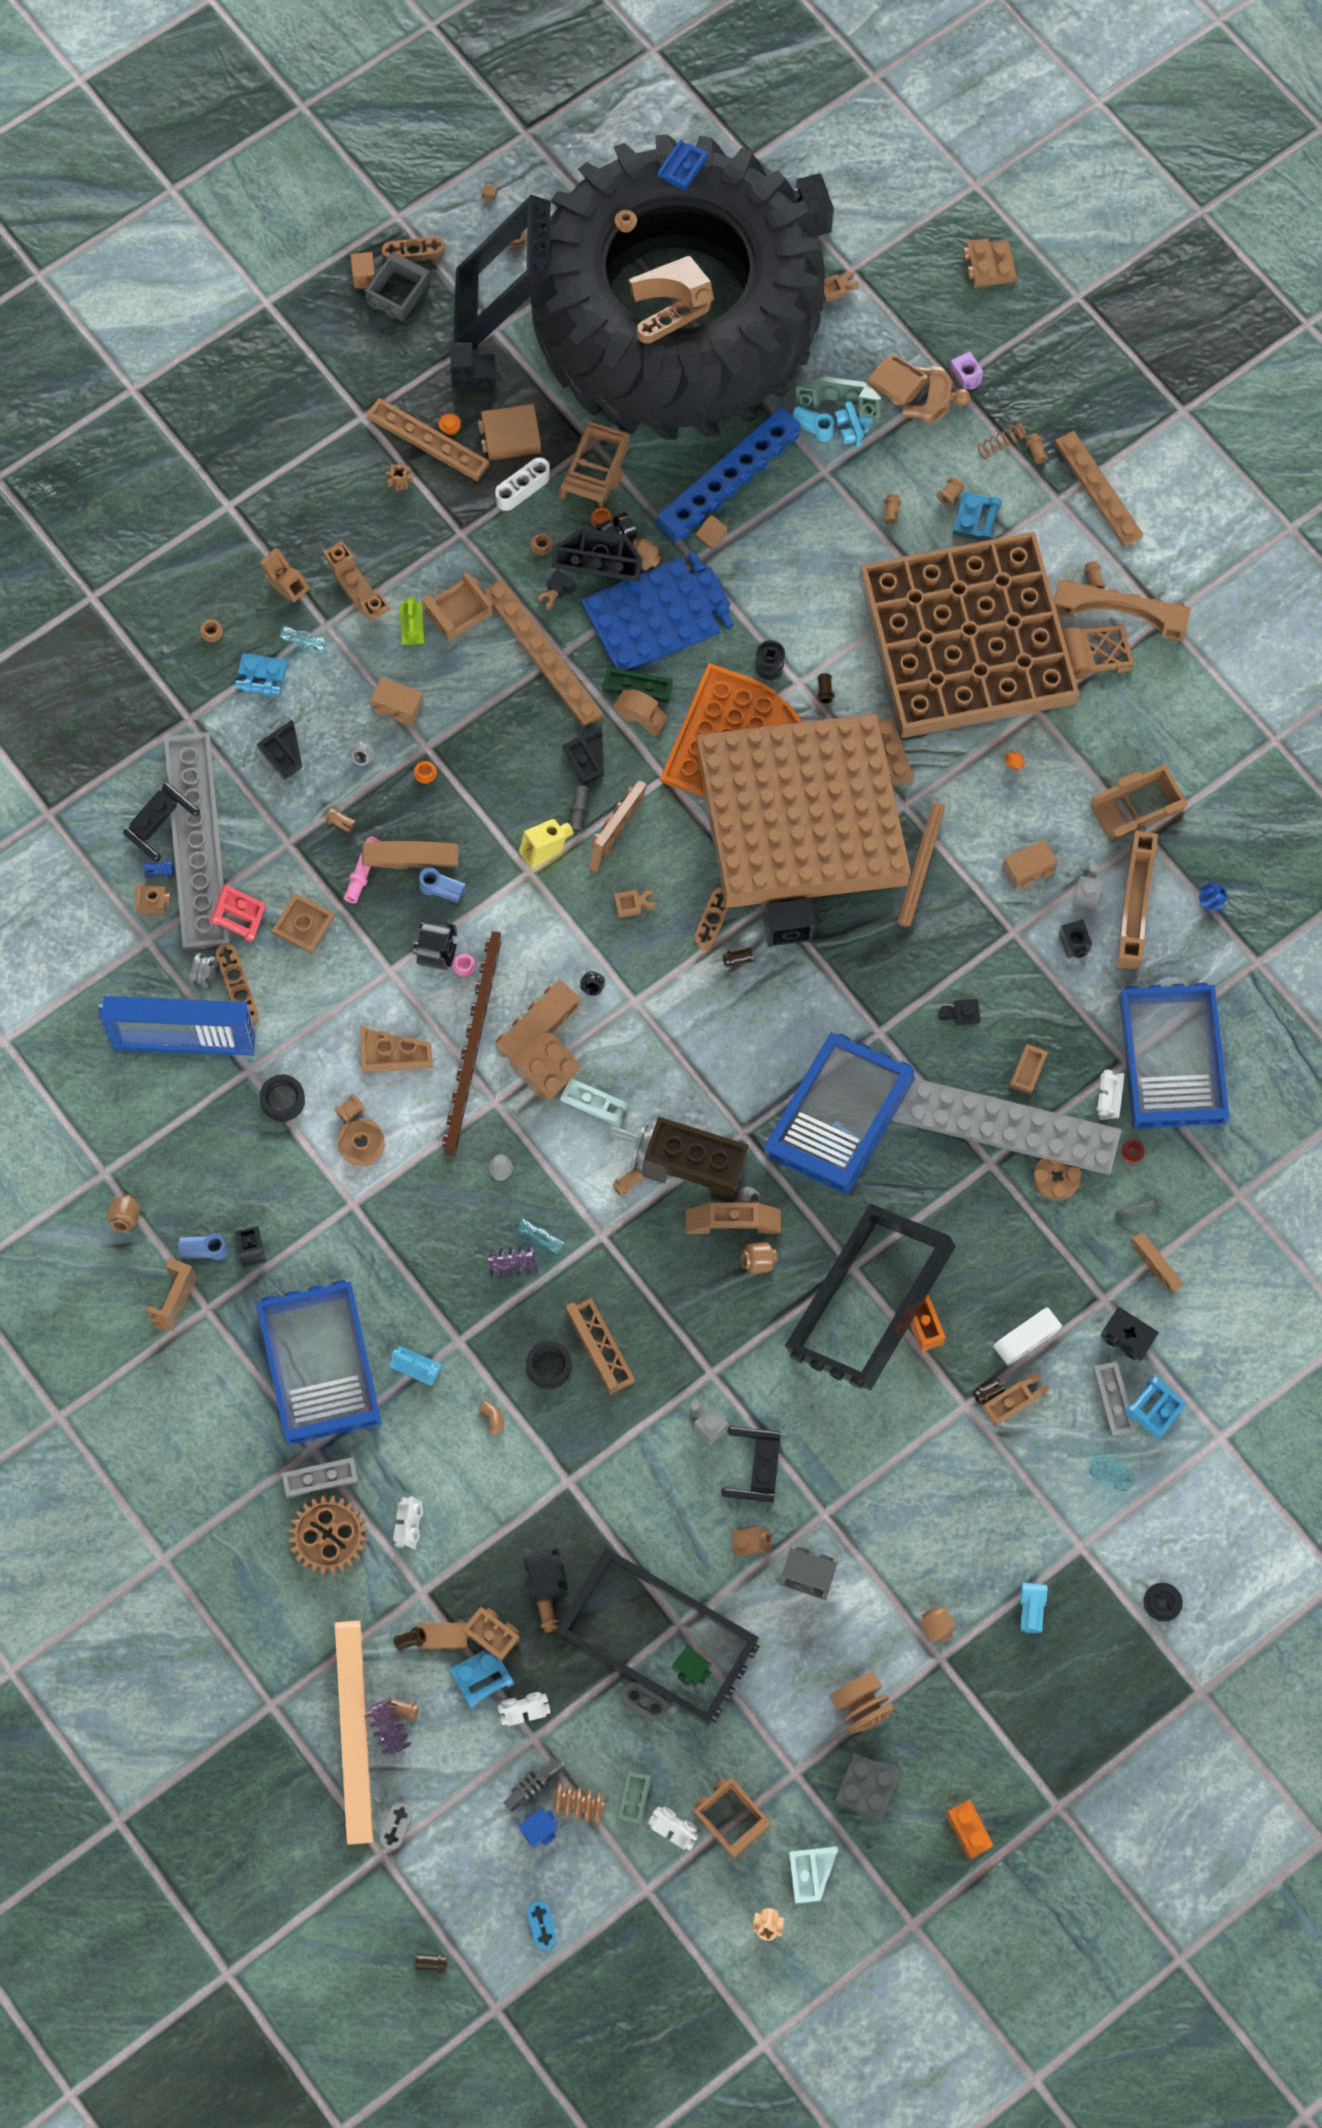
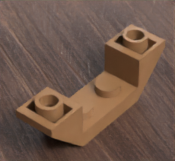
(342, 564)
(733, 1215)

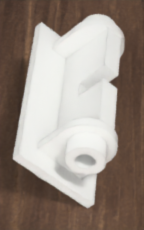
(1110, 1098)
(409, 1511)
(514, 1709)
(682, 1830)

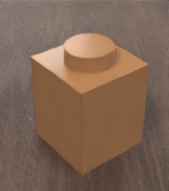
(362, 269)

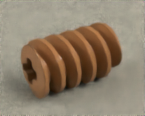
(579, 1804)

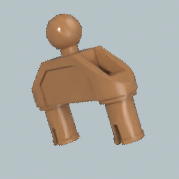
(939, 396)

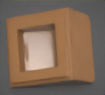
(712, 532)

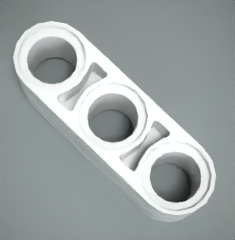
(524, 475)
(1027, 1336)

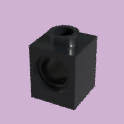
(1075, 930)

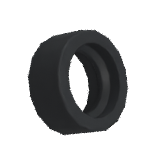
(282, 1080)
(547, 1346)

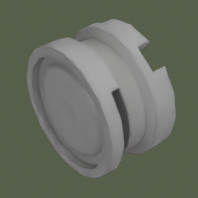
(203, 971)

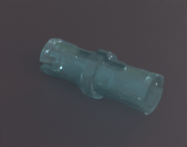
(303, 639)
(526, 1228)

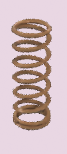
(1021, 435)

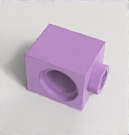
(966, 363)

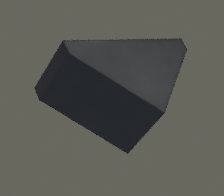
(250, 1246)

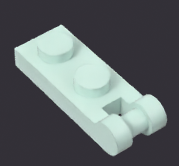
(594, 1102)

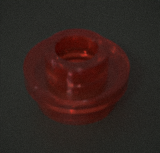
(1133, 1144)

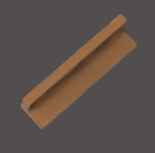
(591, 1346)

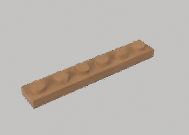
(428, 439)
(1098, 488)

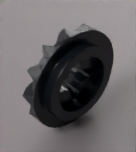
(1174, 1602)

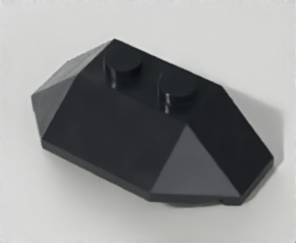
(599, 555)

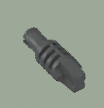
(533, 1784)

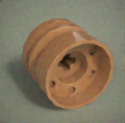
(862, 1703)

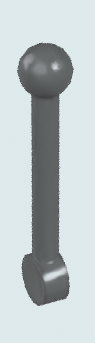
(1157, 1202)

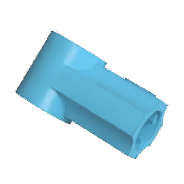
(813, 421)
(1033, 1600)

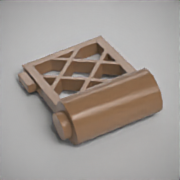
(1080, 650)

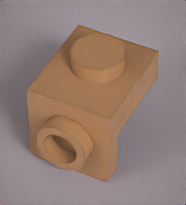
(751, 1541)

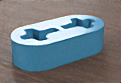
(548, 1925)

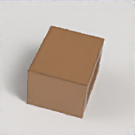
(489, 192)

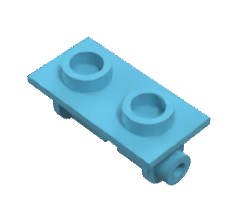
(415, 1365)

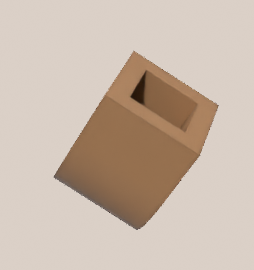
(282, 577)
(640, 707)

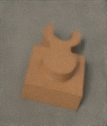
(836, 287)
(630, 904)

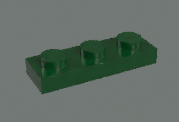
(654, 686)

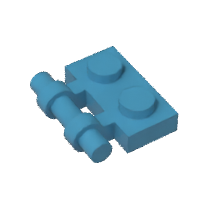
(263, 669)

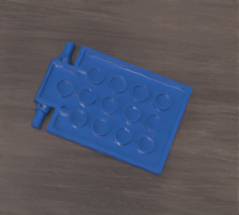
(658, 613)

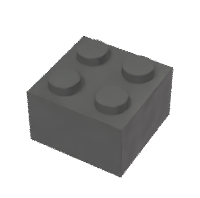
(808, 1573)
(867, 1788)

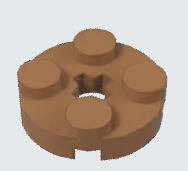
(362, 1155)
(1059, 1189)

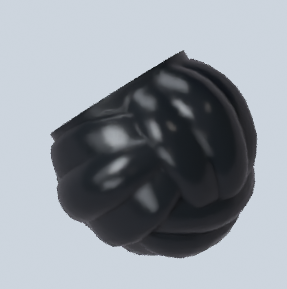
(592, 983)

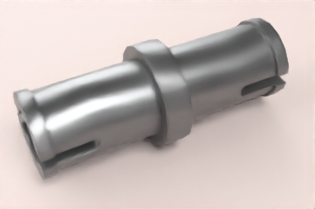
(579, 808)

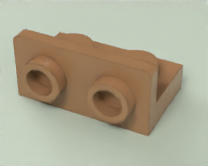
(491, 1633)

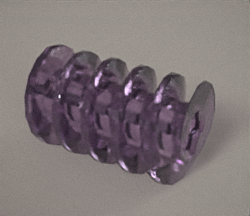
(513, 1261)
(387, 1727)

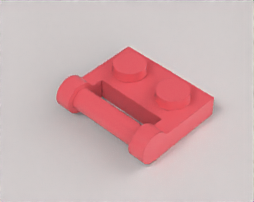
(239, 906)

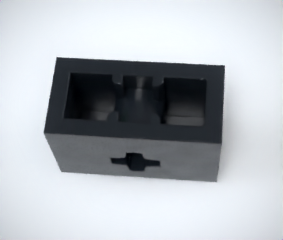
(1120, 1325)

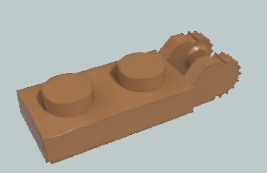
(1013, 1400)

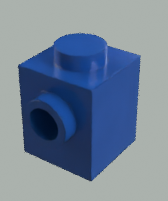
(539, 1828)

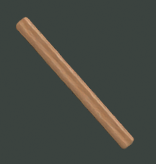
(921, 864)

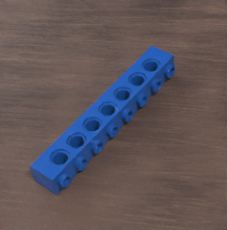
(779, 423)

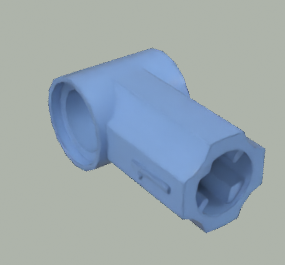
(443, 886)
(200, 1247)

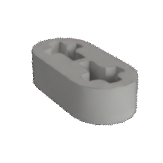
(401, 1828)

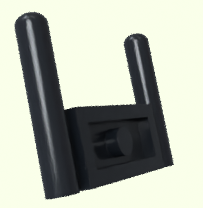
(153, 815)
(764, 1465)

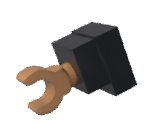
(558, 586)

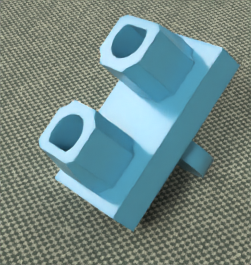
(856, 425)

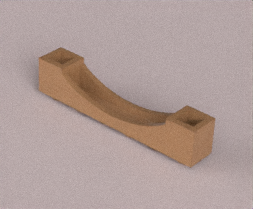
(1166, 617)
(1136, 900)

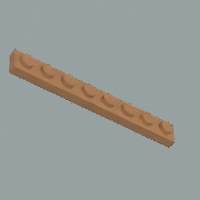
(543, 654)

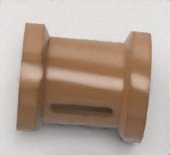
(950, 491)
(349, 1109)

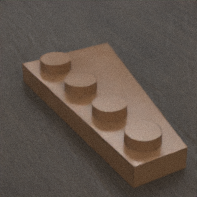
(614, 826)

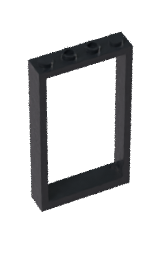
(474, 328)
(867, 1378)
(725, 1692)

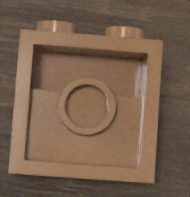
(989, 262)

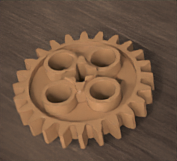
(314, 1553)

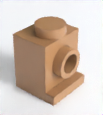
(156, 906)

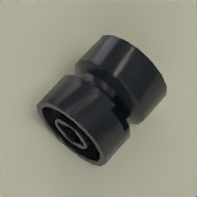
(620, 524)
(770, 660)

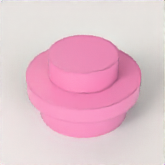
(464, 965)

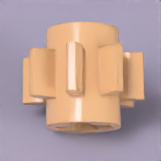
(768, 1924)

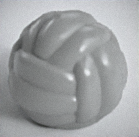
(362, 753)
(500, 1167)
(747, 1195)

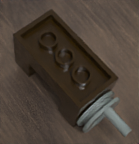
(688, 1155)

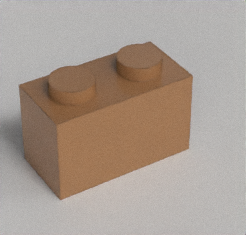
(396, 701)
(1030, 865)

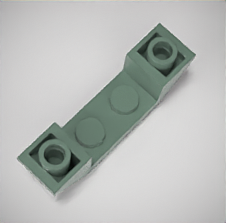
(839, 390)

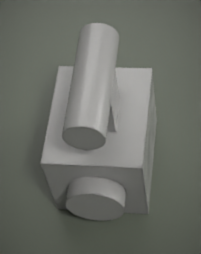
(1088, 890)
(709, 1424)

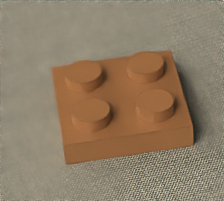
(303, 923)

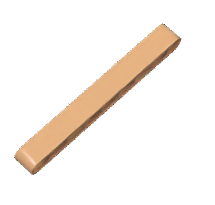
(354, 1732)

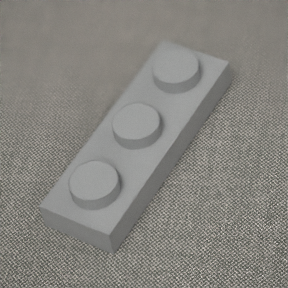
(1113, 1398)
(320, 1477)

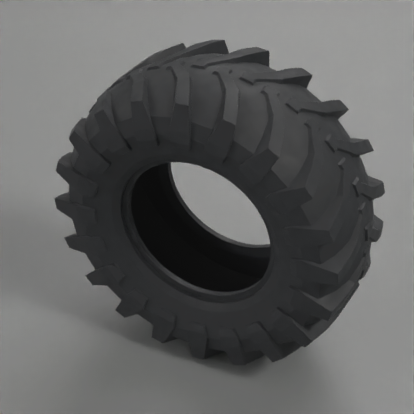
(696, 371)

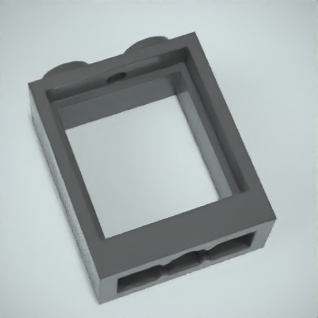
(406, 269)

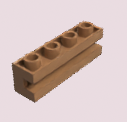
(543, 1016)

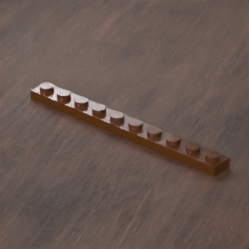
(470, 1052)

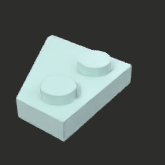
(810, 1872)

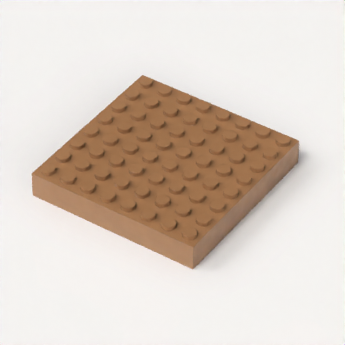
(968, 634)
(802, 810)

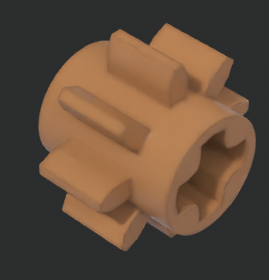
(399, 477)

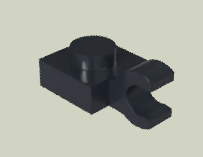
(964, 1012)

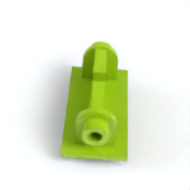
(411, 622)

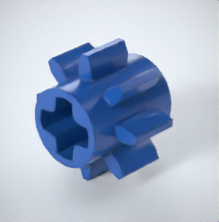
(1213, 896)

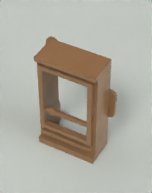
(588, 486)
(1109, 815)

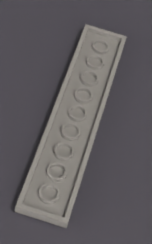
(196, 840)
(1009, 1126)

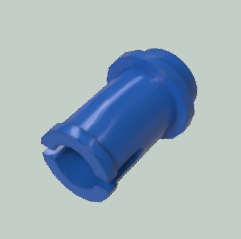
(159, 869)

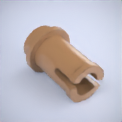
(1034, 442)
(892, 504)
(1092, 570)
(340, 820)
(623, 1184)
(548, 1617)
(405, 1709)

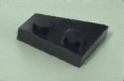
(282, 750)
(586, 755)

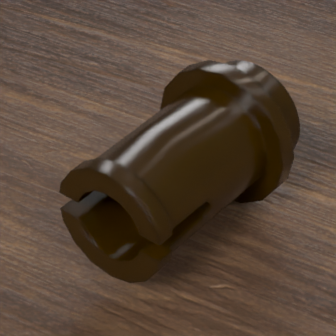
(825, 688)
(737, 957)
(984, 1393)
(414, 1637)
(431, 1962)

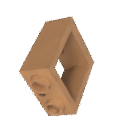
(750, 1836)

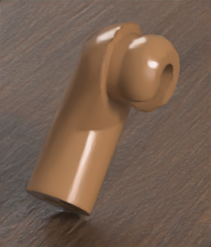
(495, 1418)

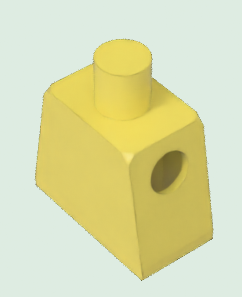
(543, 842)

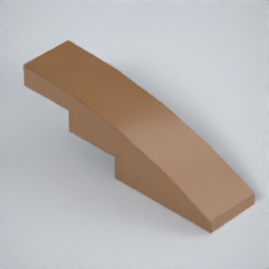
(409, 854)

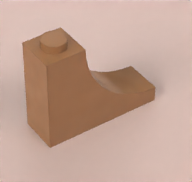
(675, 280)

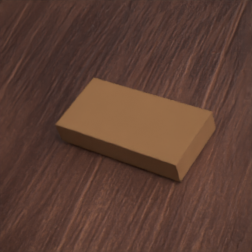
(1028, 1069)
(444, 1636)

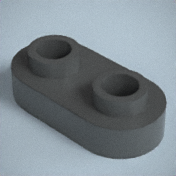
(644, 1702)

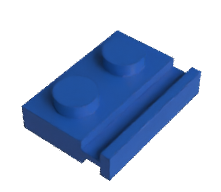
(683, 164)

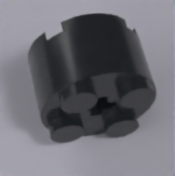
(435, 944)
(546, 1574)

